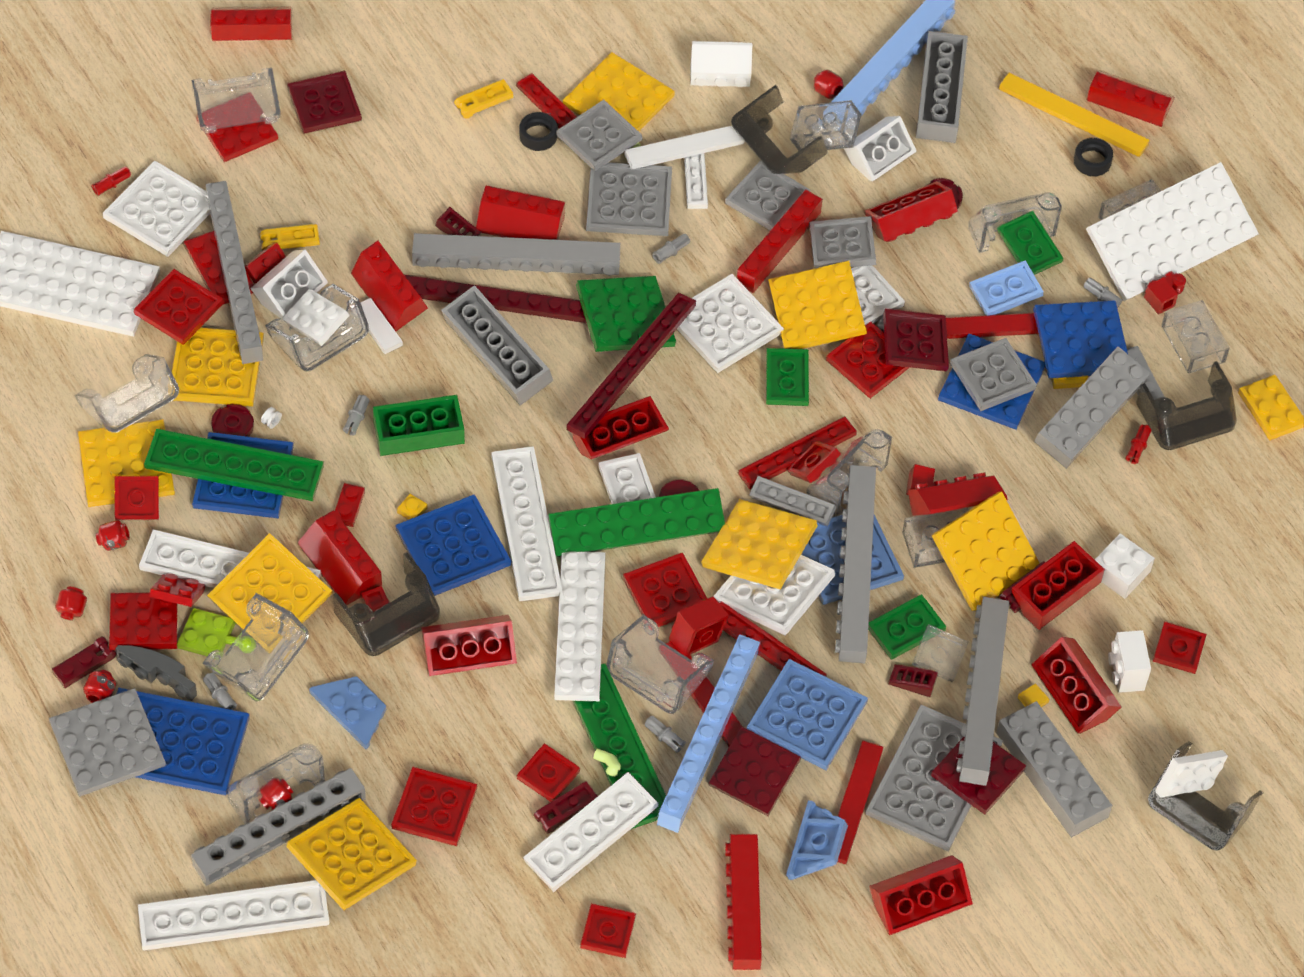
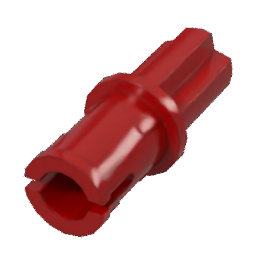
(111, 181)
(1138, 443)

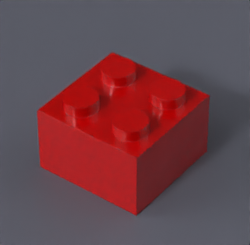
(698, 626)

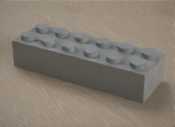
(941, 87)
(497, 345)
(1092, 407)
(1054, 769)

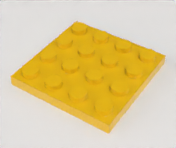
(624, 88)
(817, 306)
(212, 370)
(118, 454)
(759, 544)
(986, 550)
(274, 575)
(351, 853)

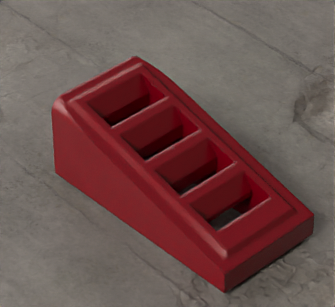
(456, 218)
(921, 674)

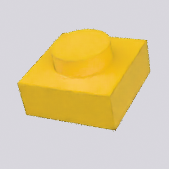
(412, 507)

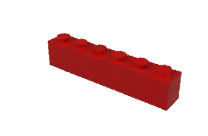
(779, 241)
(745, 902)

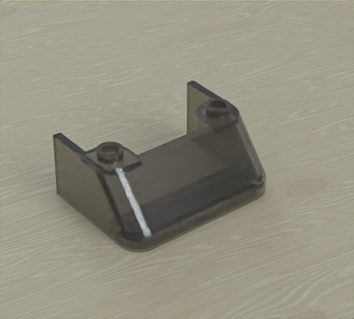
(753, 123)
(1193, 422)
(394, 621)
(1200, 816)

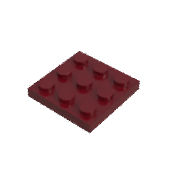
(324, 102)
(915, 340)
(754, 771)
(1002, 774)

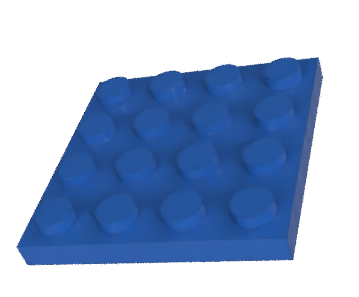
(1078, 336)
(1006, 413)
(236, 499)
(454, 544)

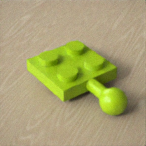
(207, 633)

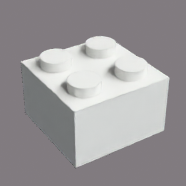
(1124, 565)
(1129, 661)

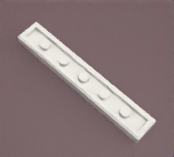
(682, 147)

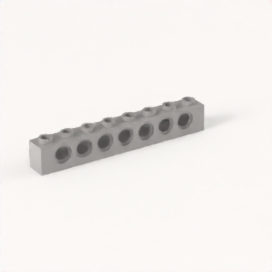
(273, 837)

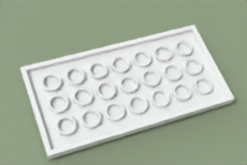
(1172, 230)
(73, 283)

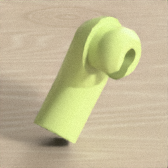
(610, 760)

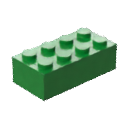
(418, 425)

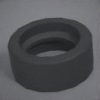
(538, 119)
(1097, 145)

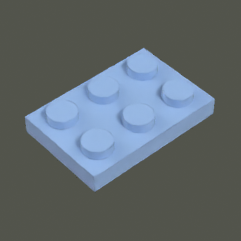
(1006, 288)

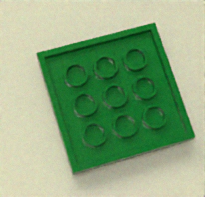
(620, 310)

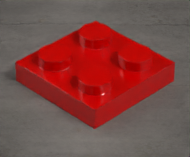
(814, 462)
(136, 497)
(177, 590)
(1179, 647)
(548, 773)
(608, 930)

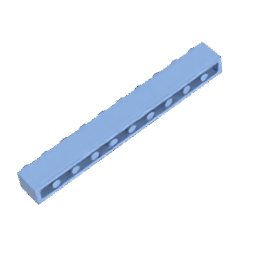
(896, 53)
(708, 734)

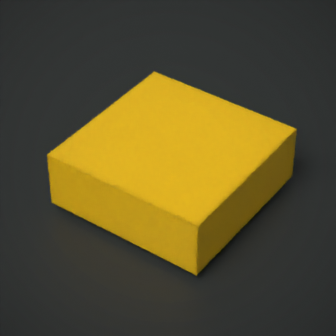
(1032, 695)

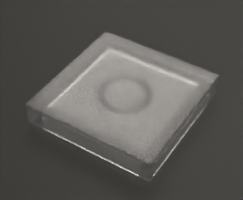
(940, 652)

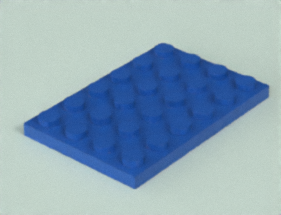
(195, 740)

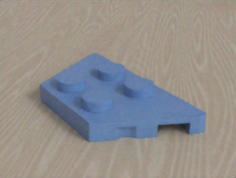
(352, 707)
(817, 842)

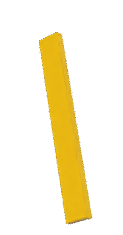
(1074, 114)

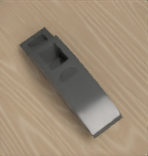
(152, 665)

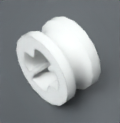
(271, 417)

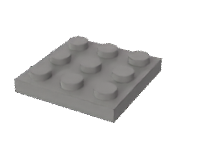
(599, 135)
(765, 195)
(843, 241)
(993, 374)

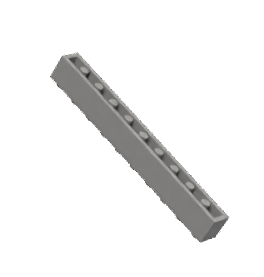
(516, 254)
(234, 272)
(856, 566)
(984, 691)

